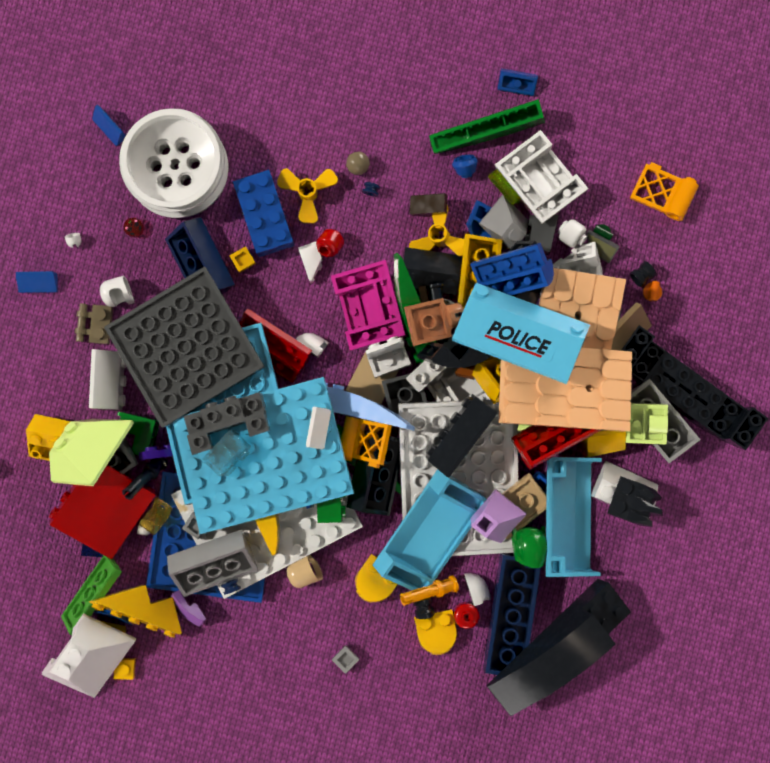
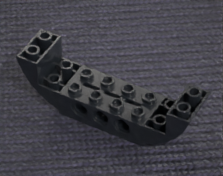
(692, 394)

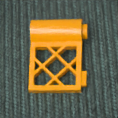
(679, 197)
(354, 438)

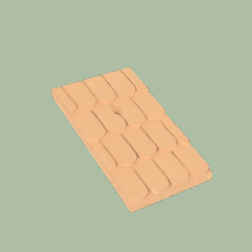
(591, 298)
(592, 398)

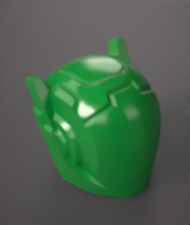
(530, 546)

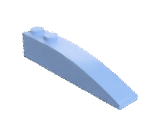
(364, 408)

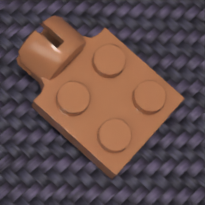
(432, 320)

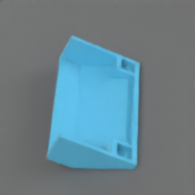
(569, 517)

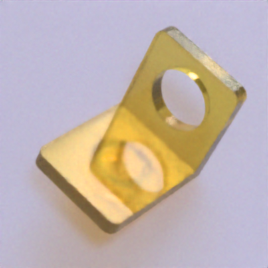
(156, 516)

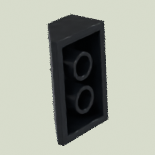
(432, 268)

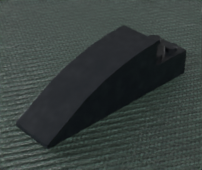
(562, 649)

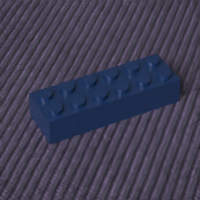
(511, 613)

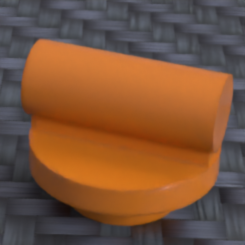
(652, 291)

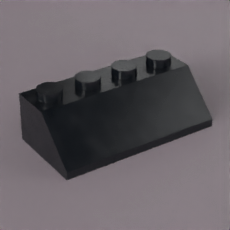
(460, 435)
(375, 486)

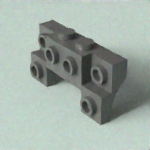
(225, 416)

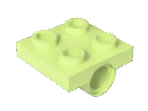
(648, 424)

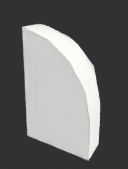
(314, 342)
(478, 588)

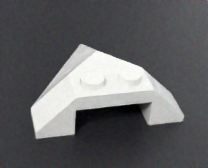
(582, 259)

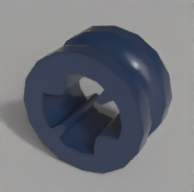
(371, 189)
(230, 586)

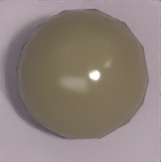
(357, 163)

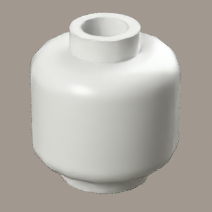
(572, 233)

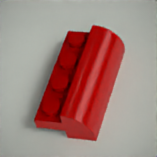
(286, 352)
(544, 442)

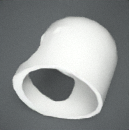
(116, 291)

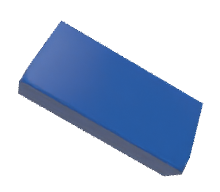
(517, 82)
(108, 126)
(37, 282)

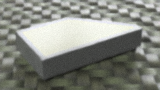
(605, 247)

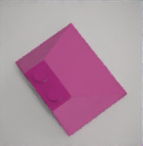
(368, 304)

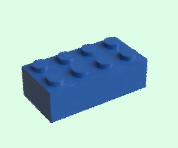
(263, 213)

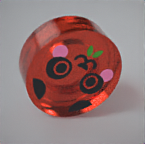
(133, 227)

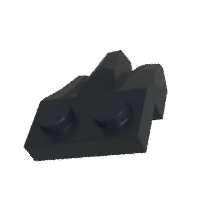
(635, 502)

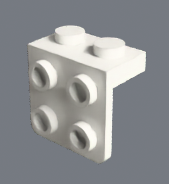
(387, 356)

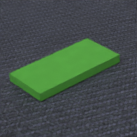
(94, 587)

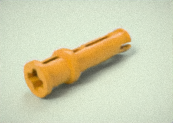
(437, 589)

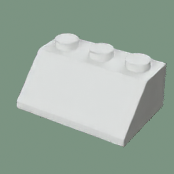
(107, 380)
(608, 480)

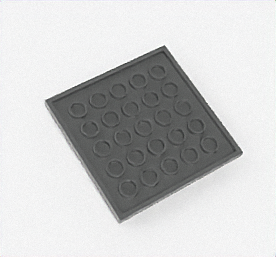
(184, 347)

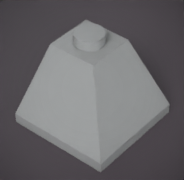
(505, 223)

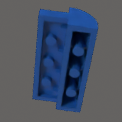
(515, 270)

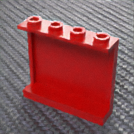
(101, 513)

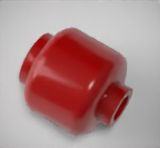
(330, 243)
(460, 613)

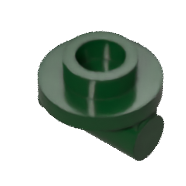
(603, 230)

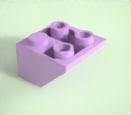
(497, 517)

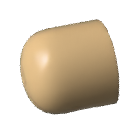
(301, 574)

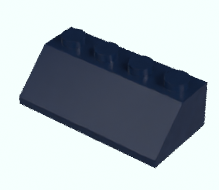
(194, 249)

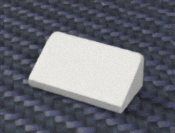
(318, 428)

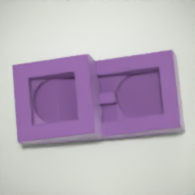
(191, 613)

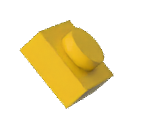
(242, 259)
(125, 669)

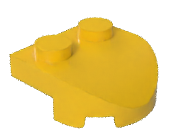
(371, 584)
(437, 633)

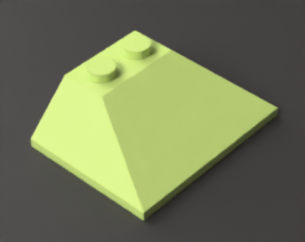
(86, 450)

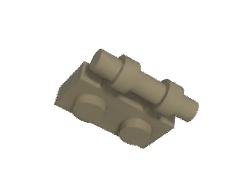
(100, 317)

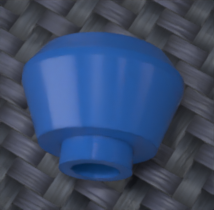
(465, 165)

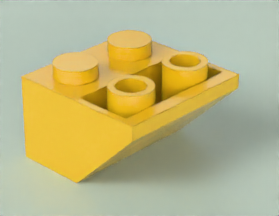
(42, 434)
(604, 443)

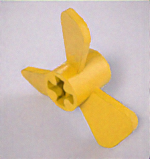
(289, 181)
(428, 243)

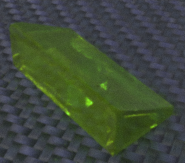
(504, 187)

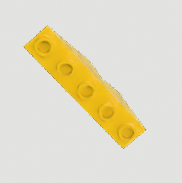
(137, 607)

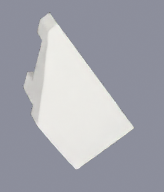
(311, 260)

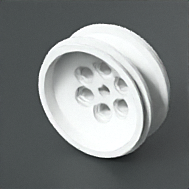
(144, 149)

